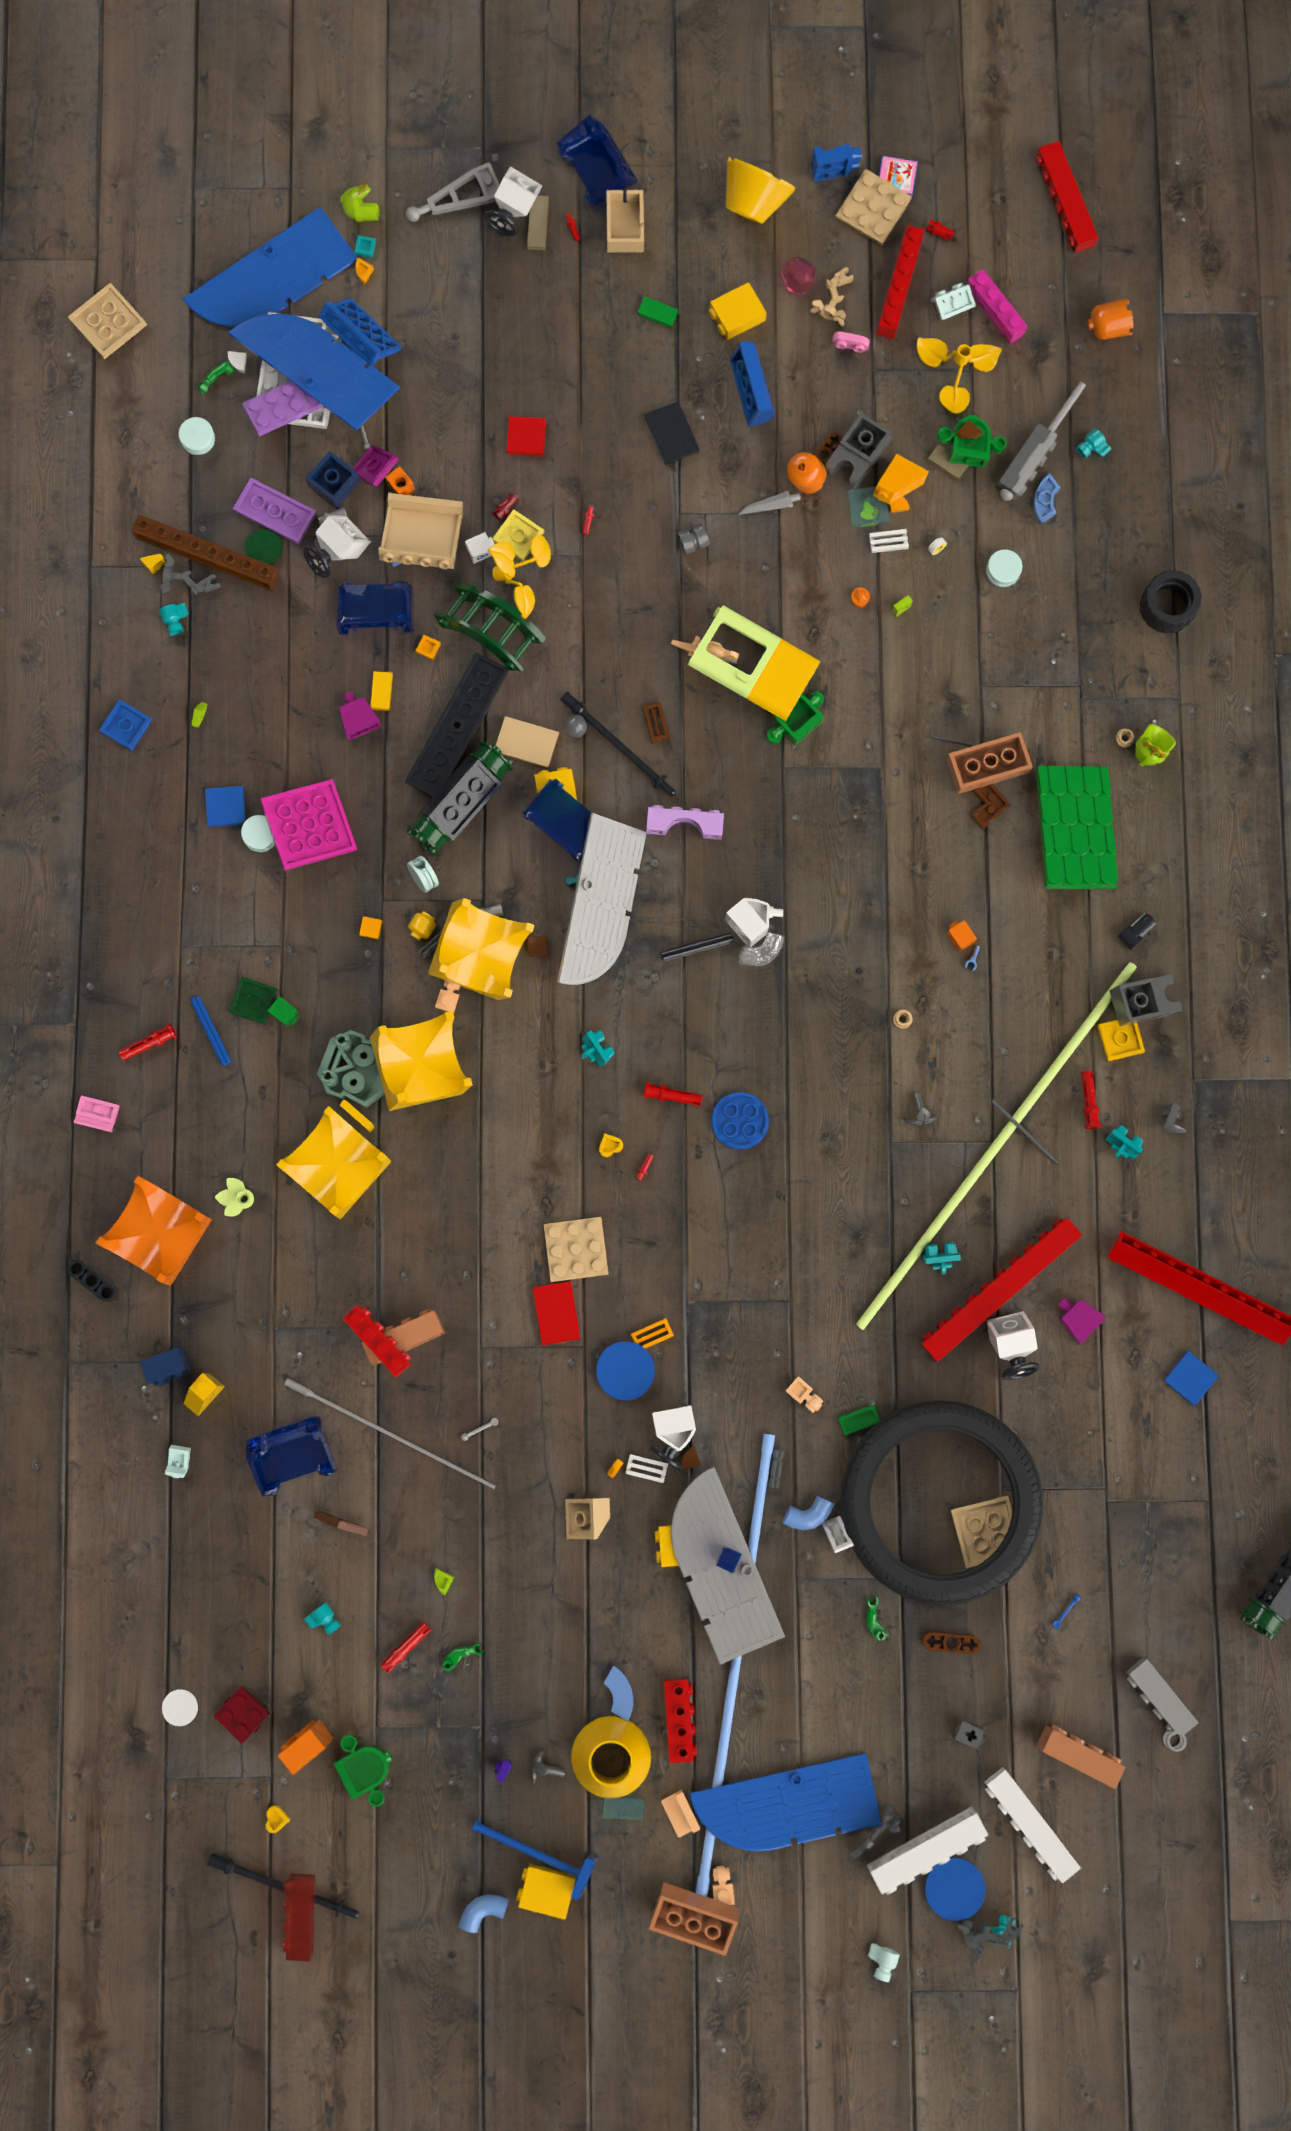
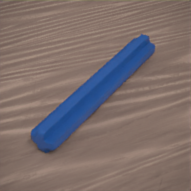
(210, 1031)

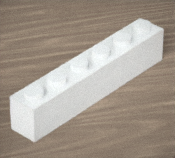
(1032, 1825)

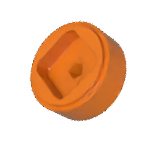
(860, 597)

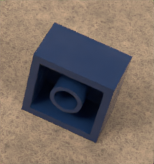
(332, 479)
(166, 1366)

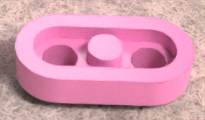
(846, 340)

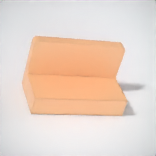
(680, 1814)

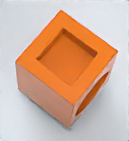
(396, 477)
(961, 935)

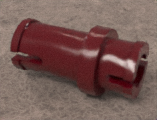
(502, 509)

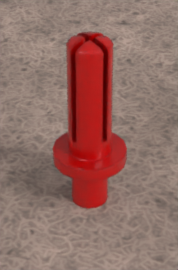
(571, 223)
(589, 516)
(642, 1171)

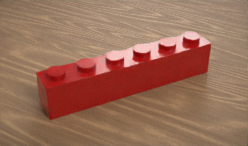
(1066, 196)
(900, 282)

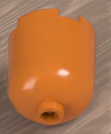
(1111, 320)
(808, 478)

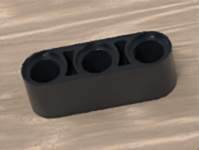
(84, 1276)

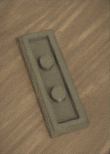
(538, 223)

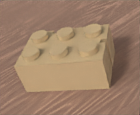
(625, 221)

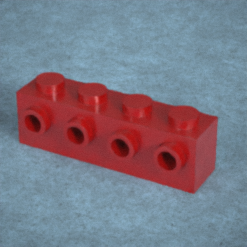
(373, 1336)
(679, 1720)

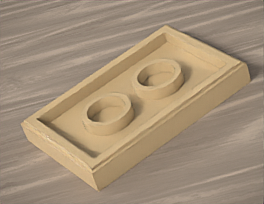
(527, 742)

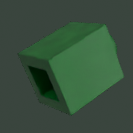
(284, 1012)

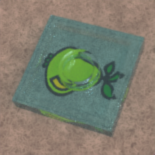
(866, 508)

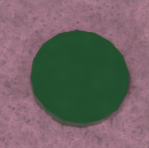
(264, 546)

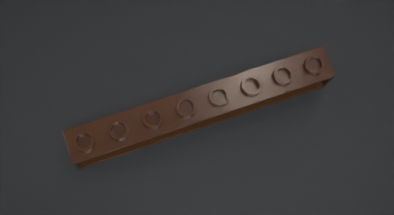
(205, 552)

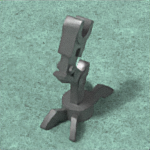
(168, 574)
(891, 1819)
(973, 1939)

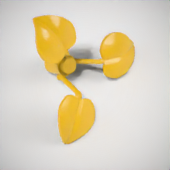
(934, 351)
(504, 570)

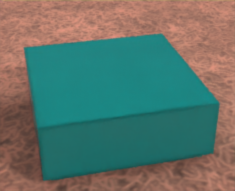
(365, 246)

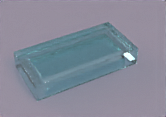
(623, 1808)

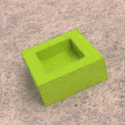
(902, 606)

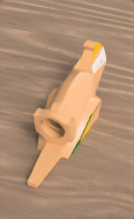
(713, 647)

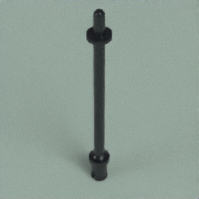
(579, 709)
(229, 1866)

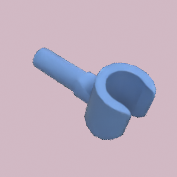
(973, 958)

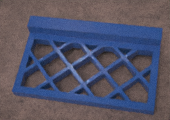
(356, 338)

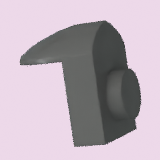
(1169, 1115)

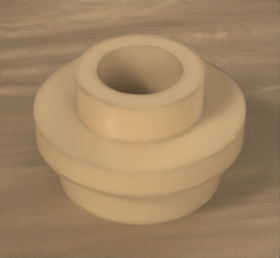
(1125, 732)
(906, 1014)

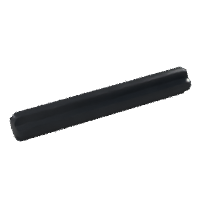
(697, 946)

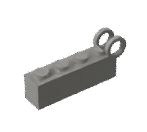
(1164, 1701)

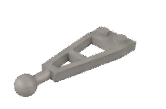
(487, 181)

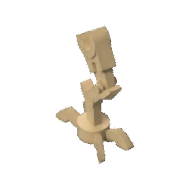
(829, 311)

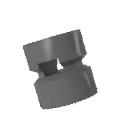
(693, 539)

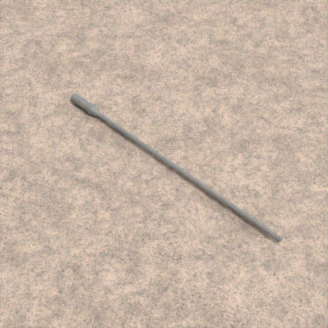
(307, 1392)

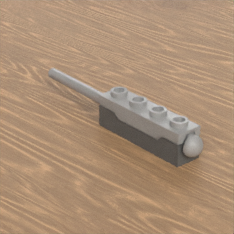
(1033, 453)

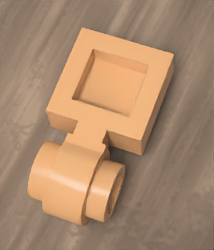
(447, 999)
(800, 1390)
(723, 1891)

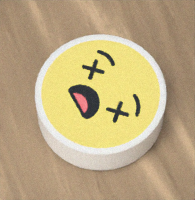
(937, 546)

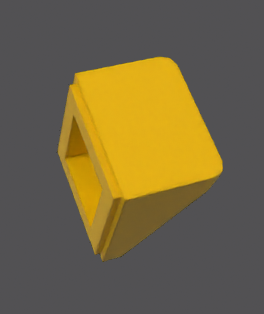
(153, 562)

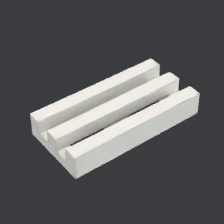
(904, 538)
(662, 1472)

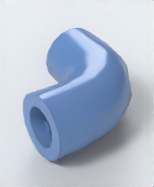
(808, 1518)
(482, 1907)

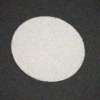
(179, 1707)

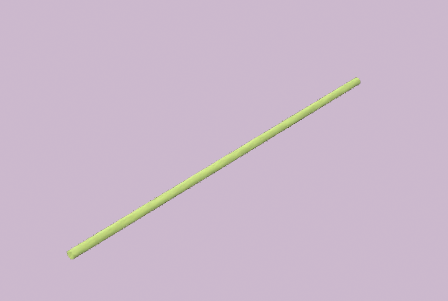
(992, 1150)

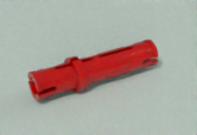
(405, 1647)

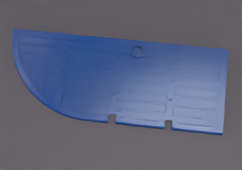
(275, 272)
(317, 366)
(791, 1804)

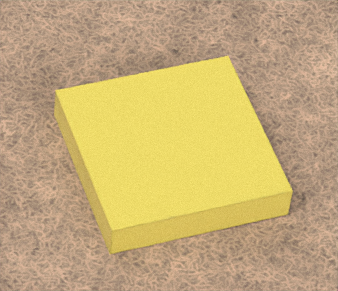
(518, 532)

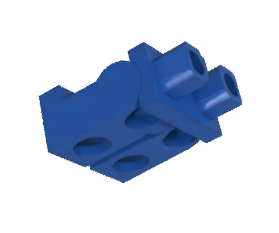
(834, 162)

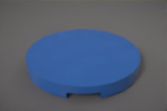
(740, 1120)
(625, 1370)
(955, 1889)

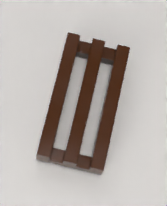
(659, 737)

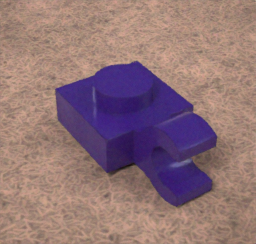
(502, 1769)

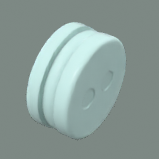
(196, 436)
(1004, 568)
(257, 834)
(422, 874)

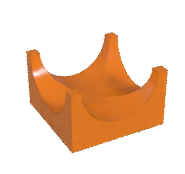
(155, 1231)

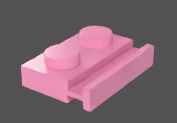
(96, 1114)

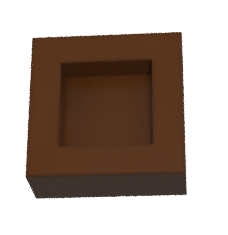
(537, 946)

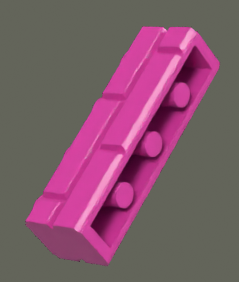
(996, 306)

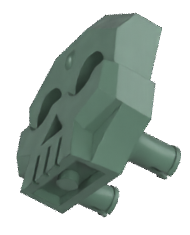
(365, 1071)

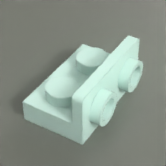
(953, 301)

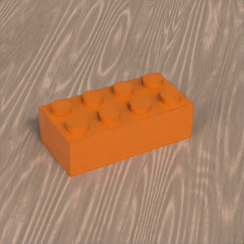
(305, 1745)

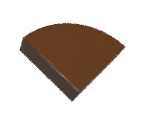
(969, 431)
(690, 1459)

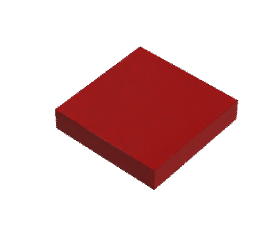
(526, 436)

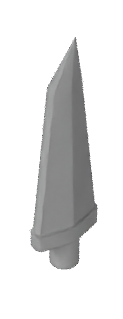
(778, 501)

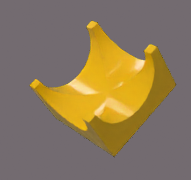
(478, 950)
(418, 1062)
(335, 1164)

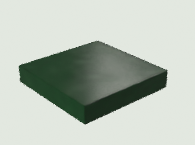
(253, 1000)

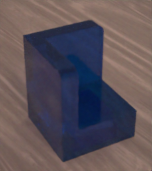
(728, 1559)

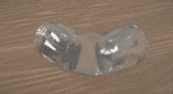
(763, 954)

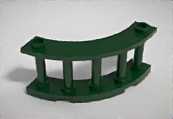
(500, 608)

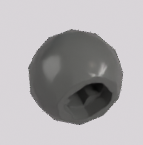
(575, 726)

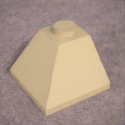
(586, 1517)

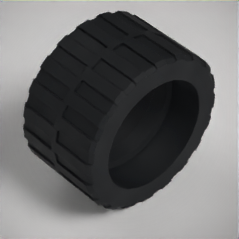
(1179, 582)

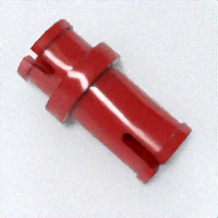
(940, 230)

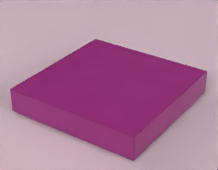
(375, 465)

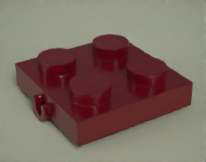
(242, 1714)

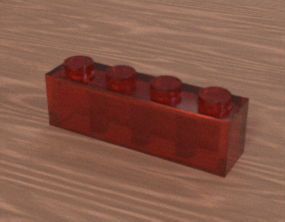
(300, 1917)

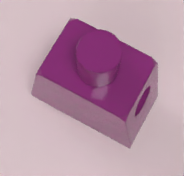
(357, 716)
(1079, 1319)

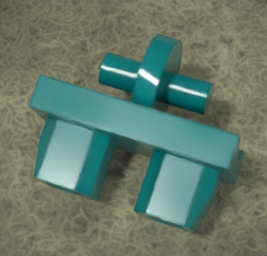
(593, 1049)
(1123, 1145)
(932, 1256)

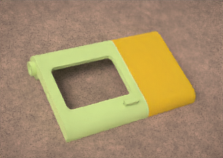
(777, 677)

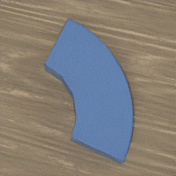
(1044, 499)
(621, 1692)

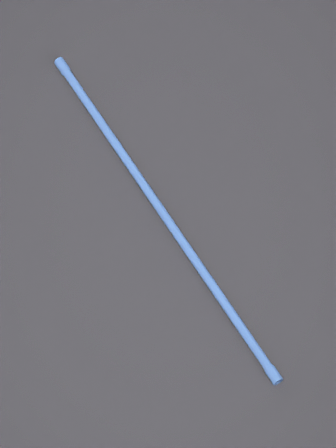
(767, 1450)

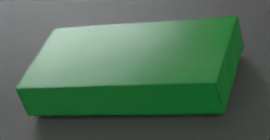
(657, 312)
(859, 1420)

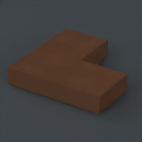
(993, 805)
(340, 1523)

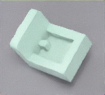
(178, 1461)

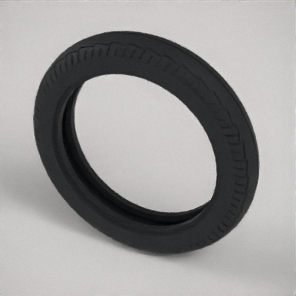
(1024, 1484)

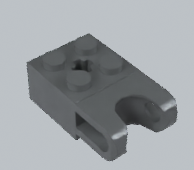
(857, 454)
(1143, 1000)

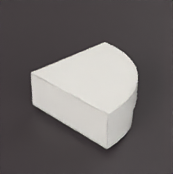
(238, 360)

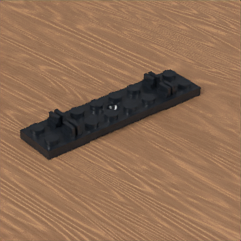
(467, 707)

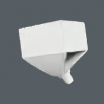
(751, 919)

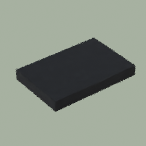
(671, 433)

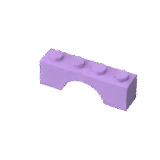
(708, 823)

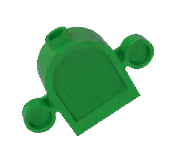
(971, 451)
(801, 721)
(363, 1769)

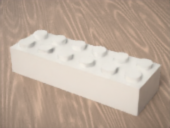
(927, 1850)

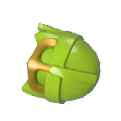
(354, 206)
(1153, 746)

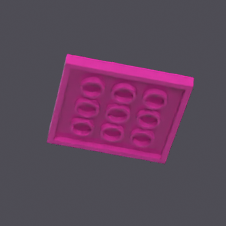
(308, 824)

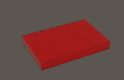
(556, 1313)

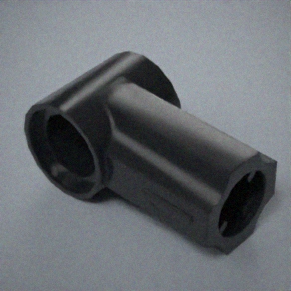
(1133, 934)

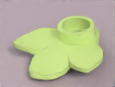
(232, 1197)

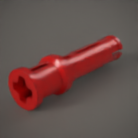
(156, 1038)
(664, 1093)
(1091, 1109)

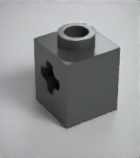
(964, 1727)

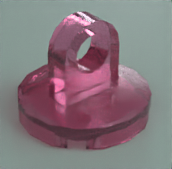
(799, 275)

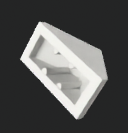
(836, 1534)

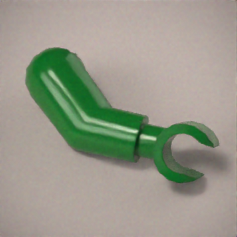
(213, 374)
(871, 1621)
(457, 1653)

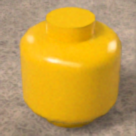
(422, 926)

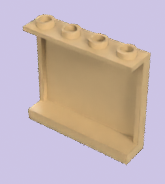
(421, 531)

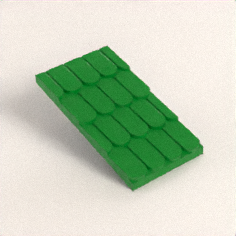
(1076, 827)

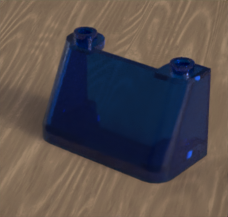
(596, 159)
(375, 607)
(559, 817)
(289, 1454)

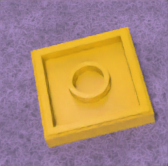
(1120, 1041)

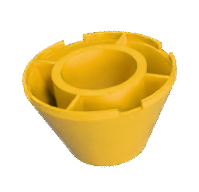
(754, 191)
(611, 1730)

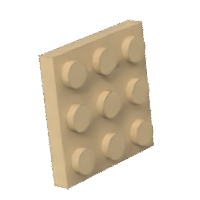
(873, 207)
(107, 321)
(576, 1249)
(981, 1528)

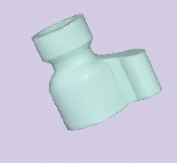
(886, 1959)

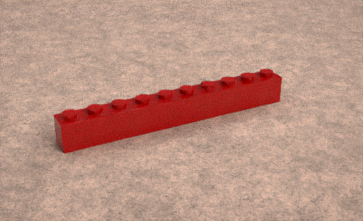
(1200, 1287)
(1001, 1289)

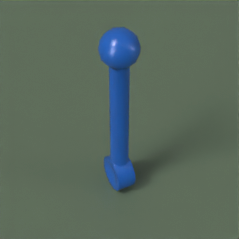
(1056, 1623)

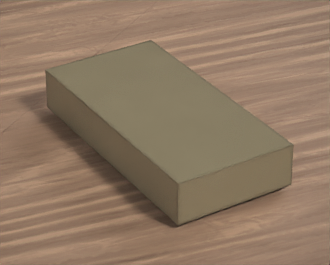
(940, 457)

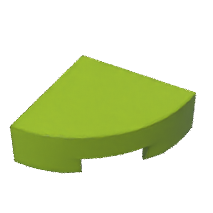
(198, 714)
(442, 1580)

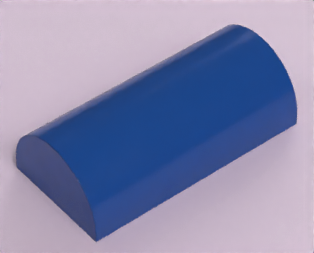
(751, 384)

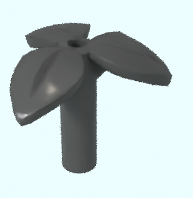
(923, 1114)
(540, 1769)

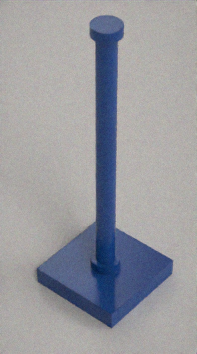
(581, 1875)

